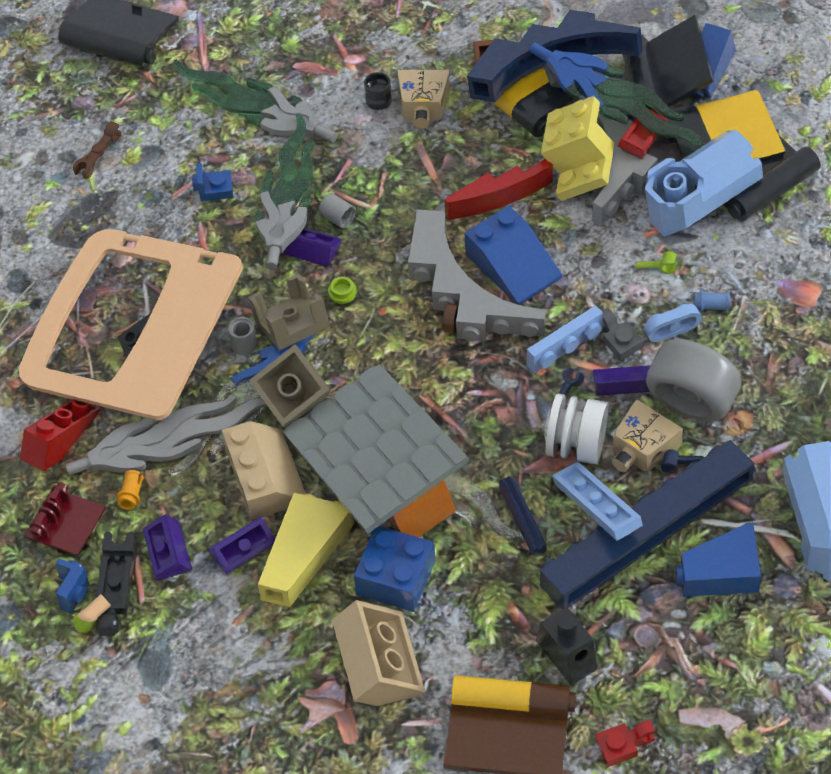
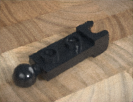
(115, 580)

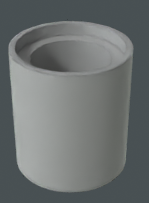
(337, 210)
(242, 335)

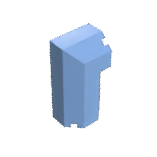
(701, 182)
(810, 494)

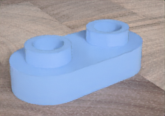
(672, 322)

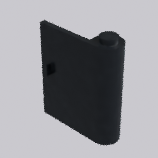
(117, 30)
(672, 63)
(779, 176)

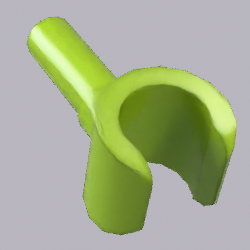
(666, 264)

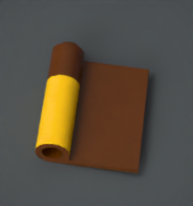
(507, 726)

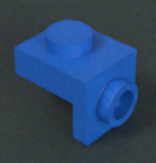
(74, 585)

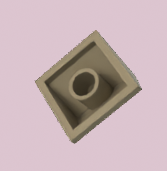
(290, 386)

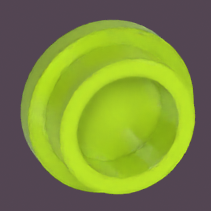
(342, 290)

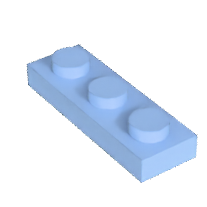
(565, 339)

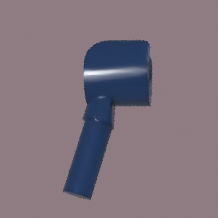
(579, 379)
(672, 459)

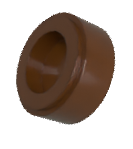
(449, 318)

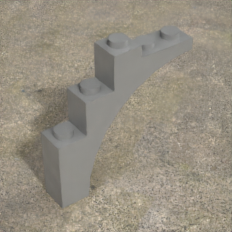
(626, 174)
(477, 309)

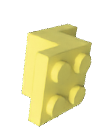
(577, 148)

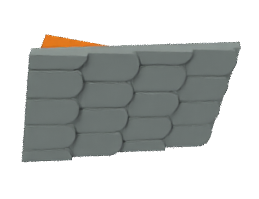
(380, 454)

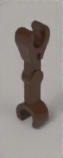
(88, 162)

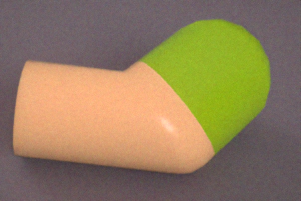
(86, 619)

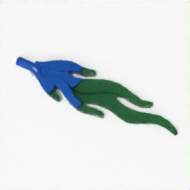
(579, 71)

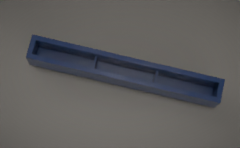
(662, 514)

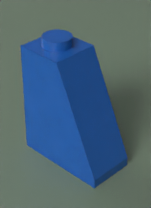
(720, 50)
(721, 565)

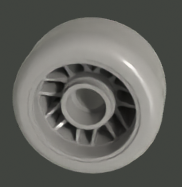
(693, 380)

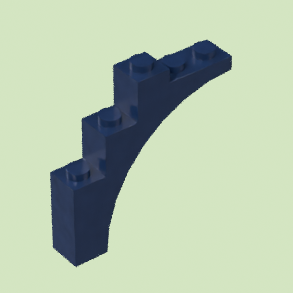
(578, 32)

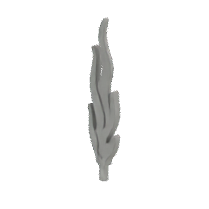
(126, 451)

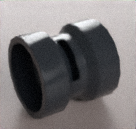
(377, 90)

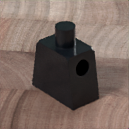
(564, 640)

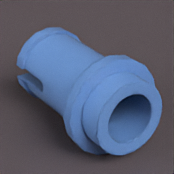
(711, 301)

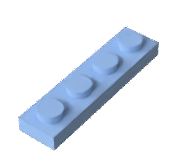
(597, 500)

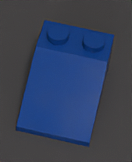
(511, 255)

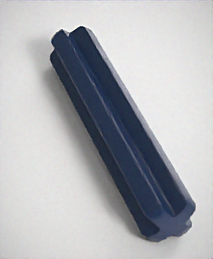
(522, 516)

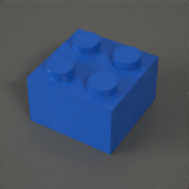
(394, 568)

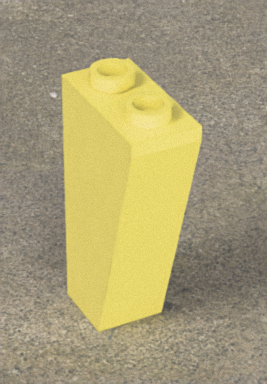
(302, 546)

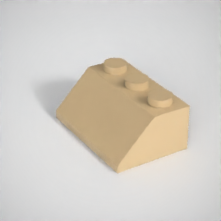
(262, 467)
(377, 654)

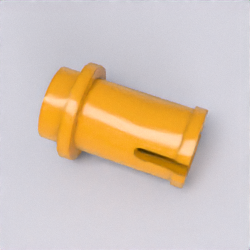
(129, 494)

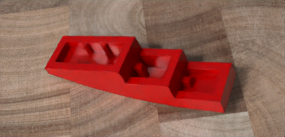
(491, 193)

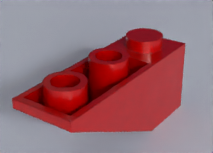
(55, 434)

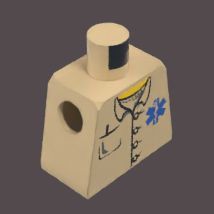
(423, 95)
(644, 438)

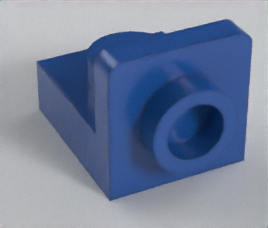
(212, 184)

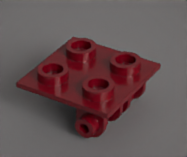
(64, 520)

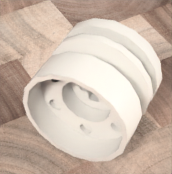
(576, 428)

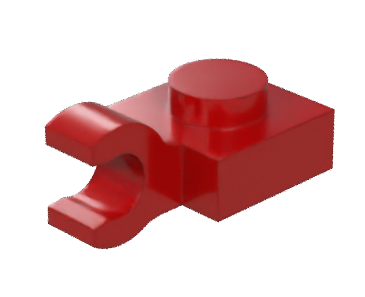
(620, 744)

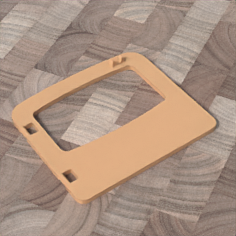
(169, 342)

